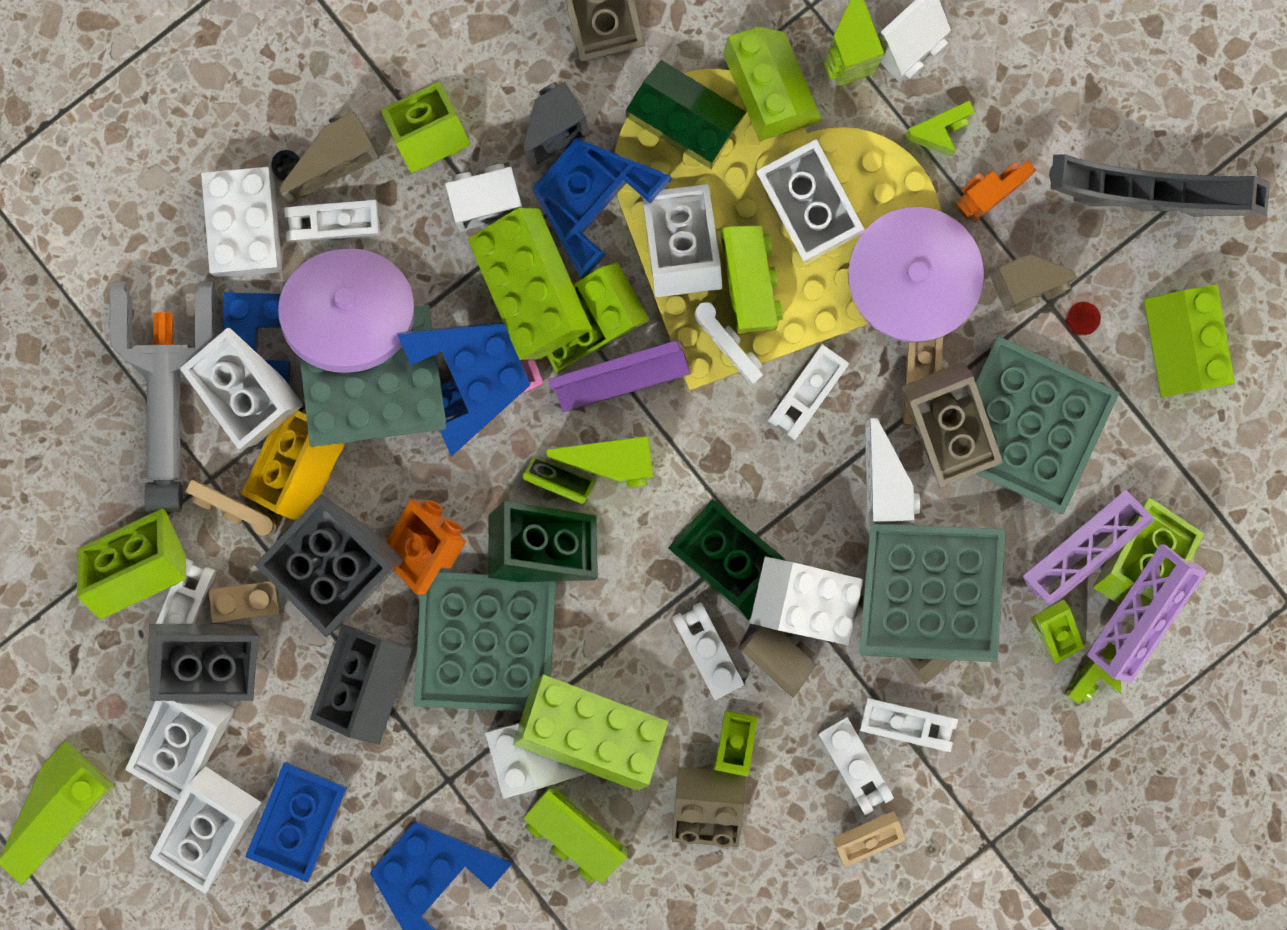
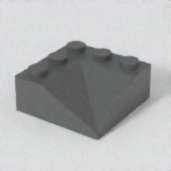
(328, 564)

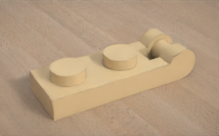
(233, 509)

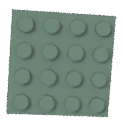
(375, 401)
(1041, 422)
(933, 592)
(483, 641)

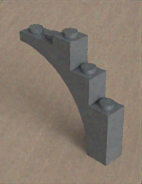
(1158, 191)

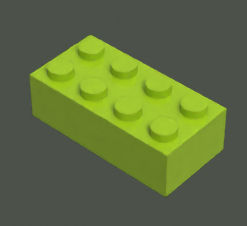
(529, 283)
(590, 733)

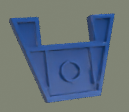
(580, 189)
(482, 368)
(424, 866)

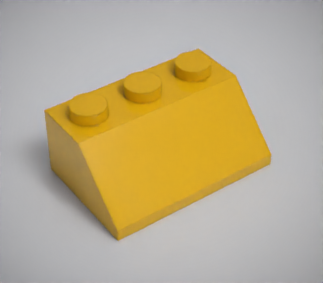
(289, 470)

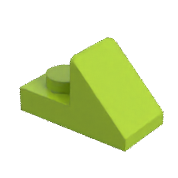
(934, 132)
(1058, 631)
(1085, 683)
(736, 743)

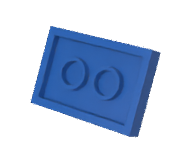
(296, 821)

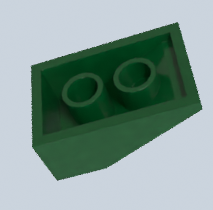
(541, 544)
(724, 555)

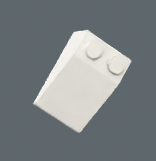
(912, 36)
(682, 241)
(240, 389)
(887, 483)
(178, 742)
(520, 769)
(204, 829)

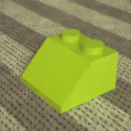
(425, 127)

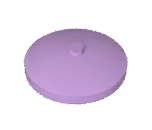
(915, 274)
(346, 310)

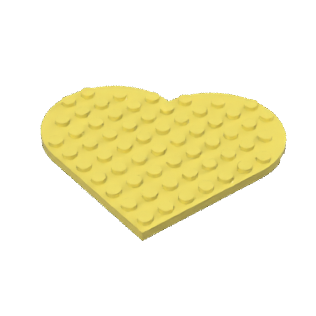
(814, 295)

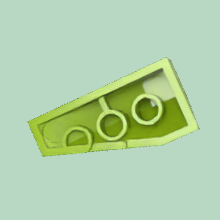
(57, 803)

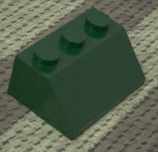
(684, 114)

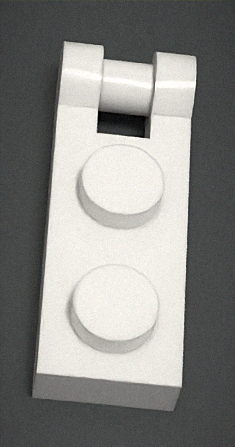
(333, 220)
(727, 341)
(809, 390)
(184, 603)
(708, 652)
(907, 724)
(855, 764)

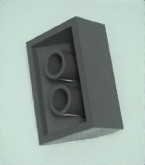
(553, 123)
(202, 662)
(360, 684)

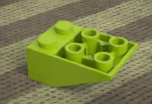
(611, 311)

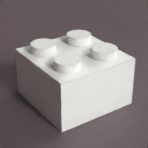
(483, 197)

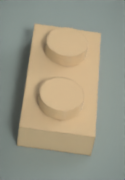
(243, 601)
(869, 839)

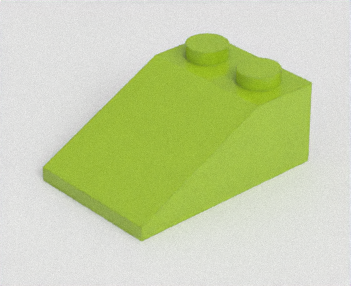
(615, 460)
(1128, 563)

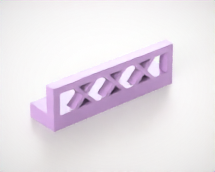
(1083, 543)
(1156, 618)

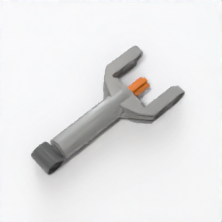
(161, 368)

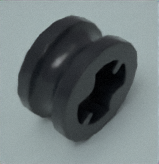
(277, 162)

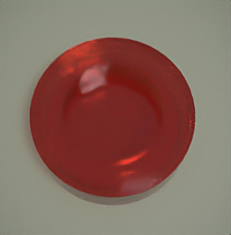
(1083, 318)

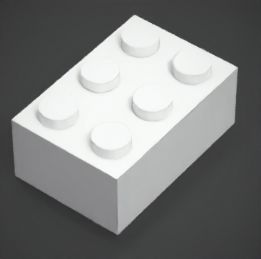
(810, 201)
(241, 222)
(806, 601)

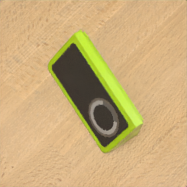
(558, 480)

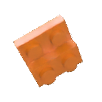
(986, 192)
(424, 543)

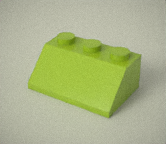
(854, 47)
(770, 82)
(750, 279)
(1189, 341)
(130, 565)
(575, 836)

